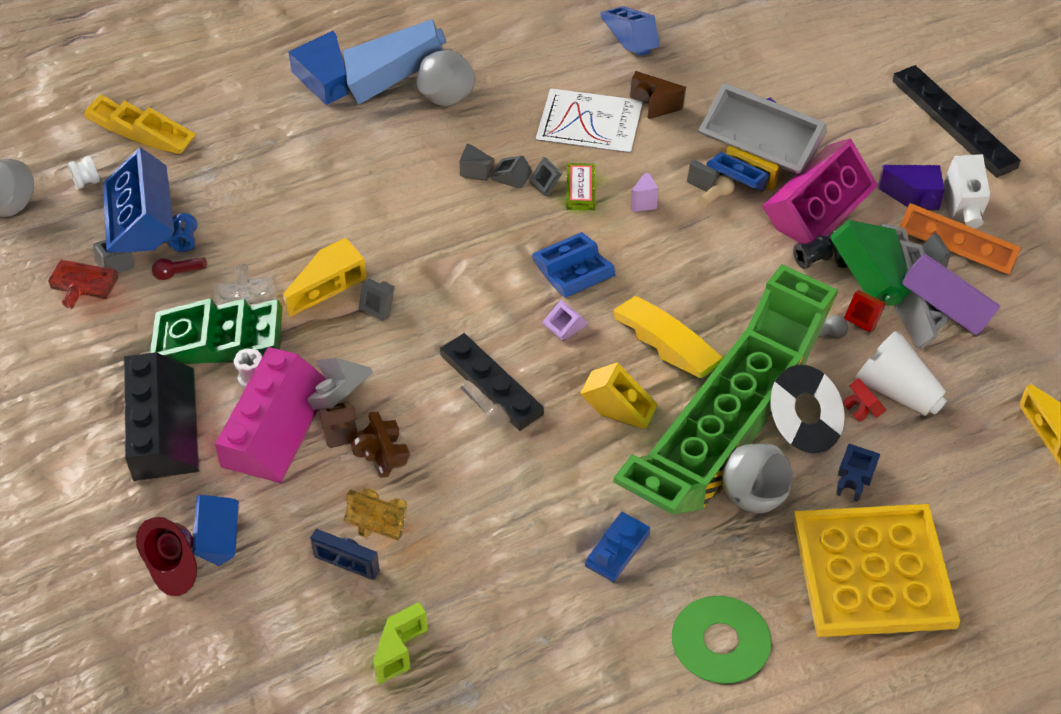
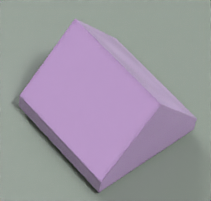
(644, 194)

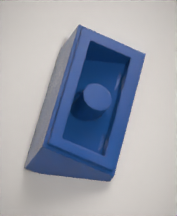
(739, 170)
(215, 528)

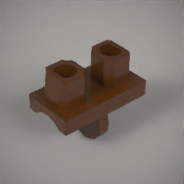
(376, 445)

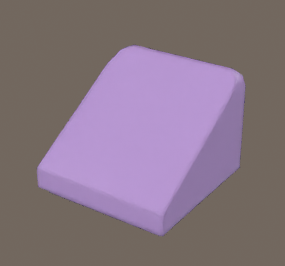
(564, 321)

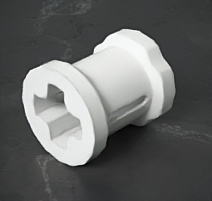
(246, 363)

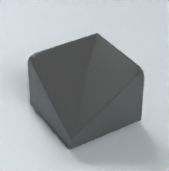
(475, 163)
(113, 260)

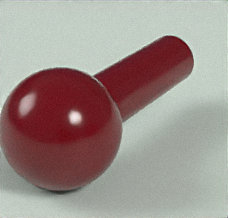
(165, 269)

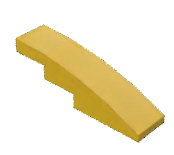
(139, 126)
(671, 338)

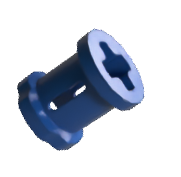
(187, 232)

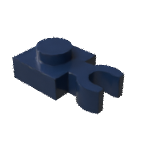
(856, 469)

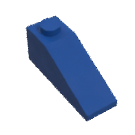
(633, 29)

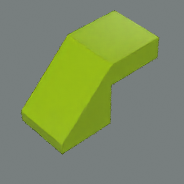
(392, 654)

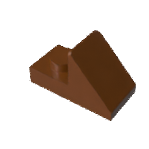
(662, 95)
(339, 424)

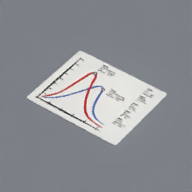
(589, 120)

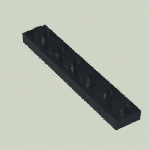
(956, 120)

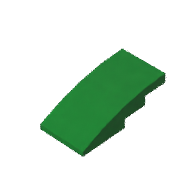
(215, 333)

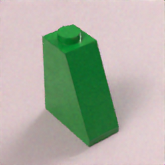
(874, 259)

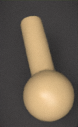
(723, 186)

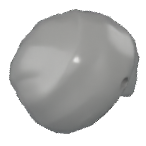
(445, 78)
(15, 187)
(757, 477)

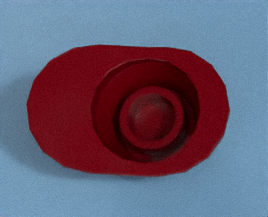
(167, 554)

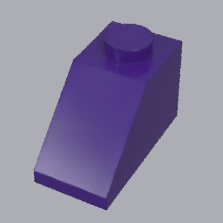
(913, 184)

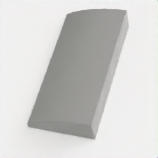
(763, 128)

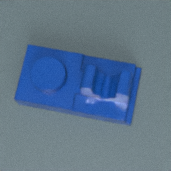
(617, 546)

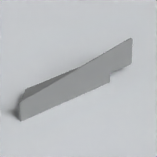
(918, 315)

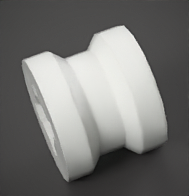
(83, 172)

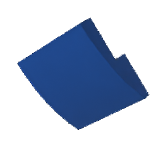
(573, 264)

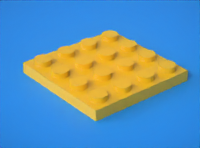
(874, 570)

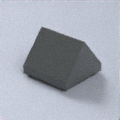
(702, 175)

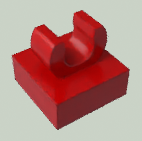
(864, 311)
(865, 399)

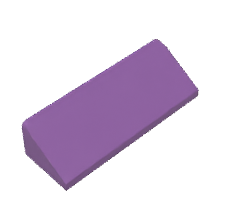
(950, 294)

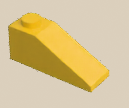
(326, 275)
(1045, 417)

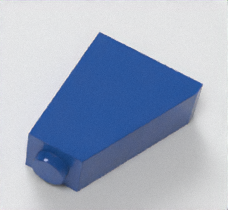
(321, 67)

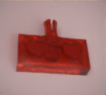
(81, 280)

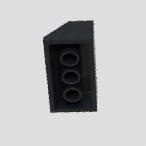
(159, 417)

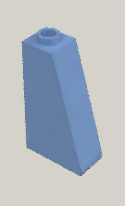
(390, 58)

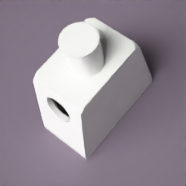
(967, 189)

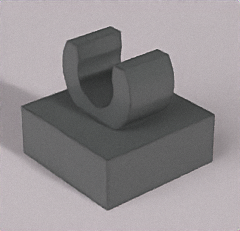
(376, 298)

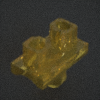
(375, 515)

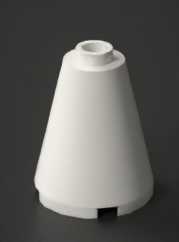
(903, 376)

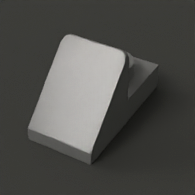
(340, 380)

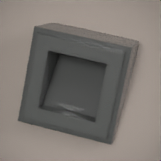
(512, 171)
(937, 249)

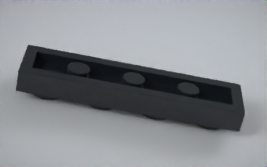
(492, 380)

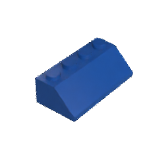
(137, 205)

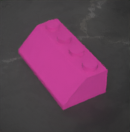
(822, 193)
(270, 417)

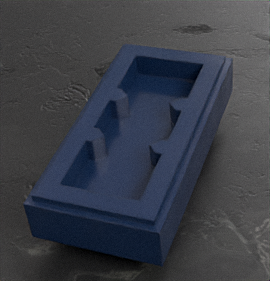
(345, 554)

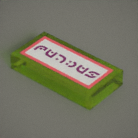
(580, 186)

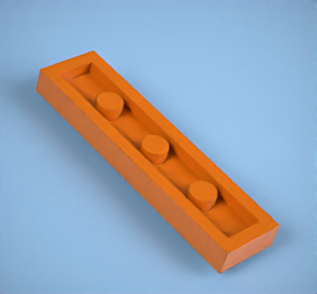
(961, 239)

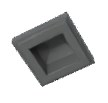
(545, 176)

